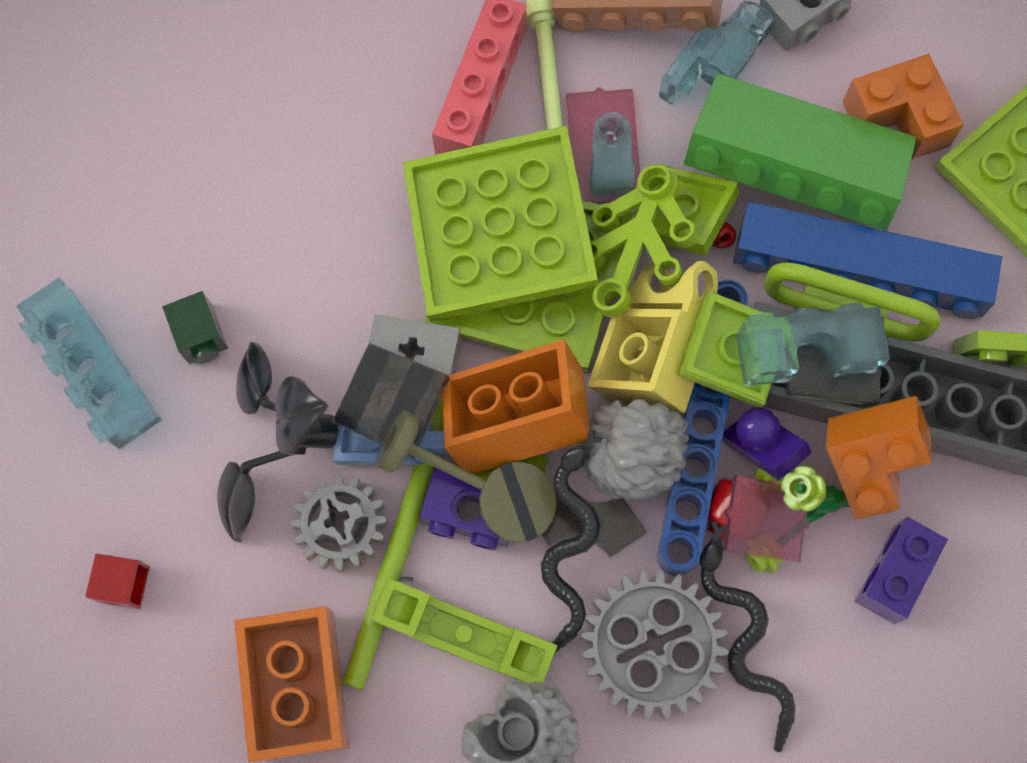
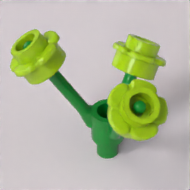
(802, 491)

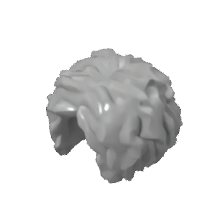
(638, 449)
(527, 727)

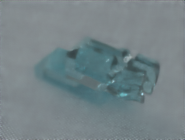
(717, 51)

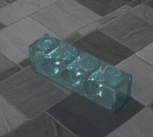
(59, 307)

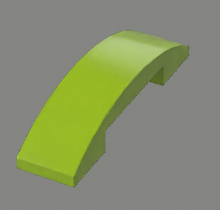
(463, 633)

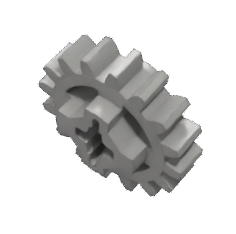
(354, 514)

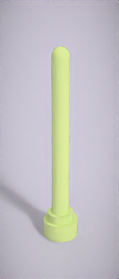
(543, 20)

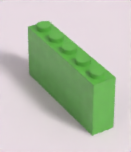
(801, 151)

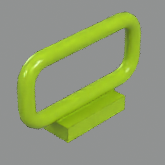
(831, 291)

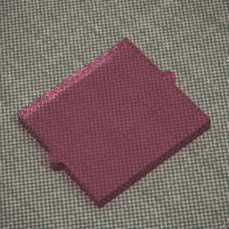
(762, 522)

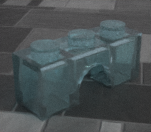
(849, 337)

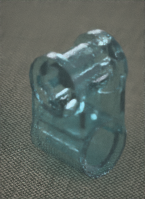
(611, 161)

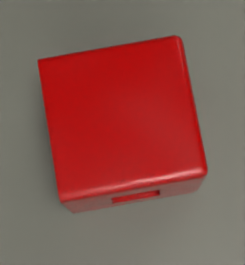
(117, 581)

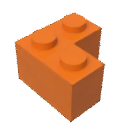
(911, 98)
(871, 448)

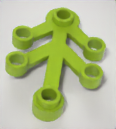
(637, 234)

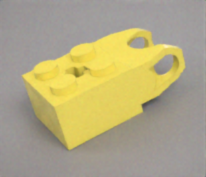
(649, 341)

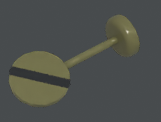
(513, 499)

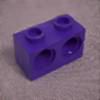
(901, 570)

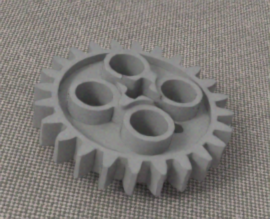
(671, 682)

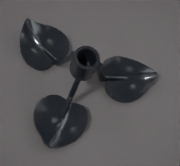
(298, 425)

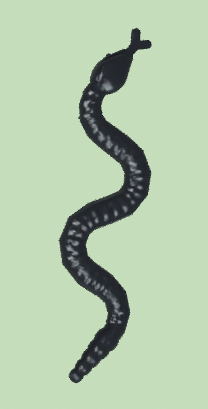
(571, 462)
(710, 560)

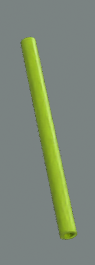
(392, 564)

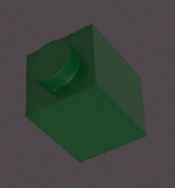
(195, 328)

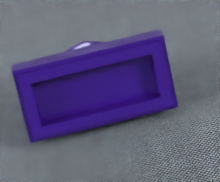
(766, 442)

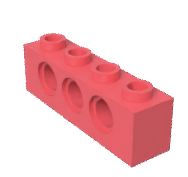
(481, 76)

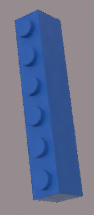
(894, 262)

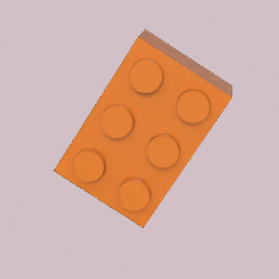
(515, 408)
(291, 684)

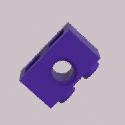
(441, 510)

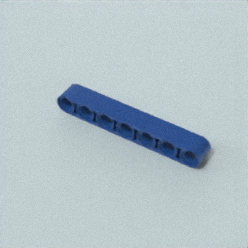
(705, 449)

